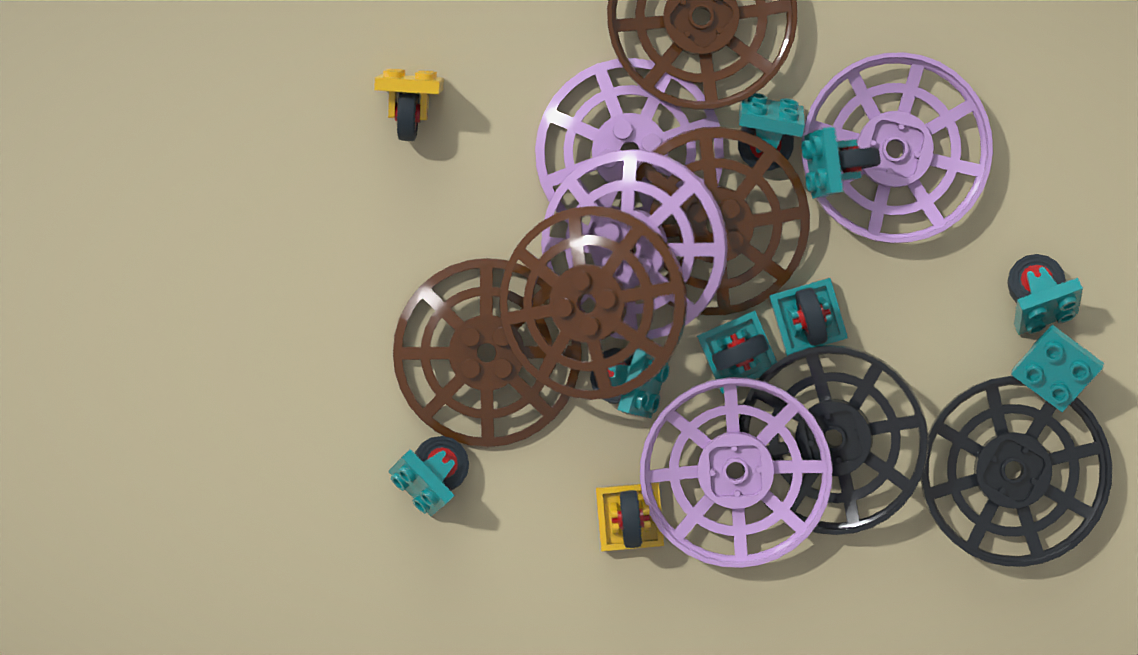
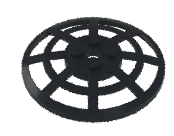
(855, 431)
(1028, 486)

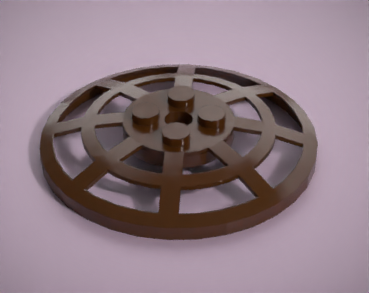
(702, 41)
(734, 210)
(610, 301)
(464, 356)

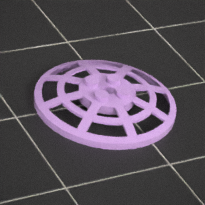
(616, 132)
(916, 144)
(645, 250)
(736, 492)

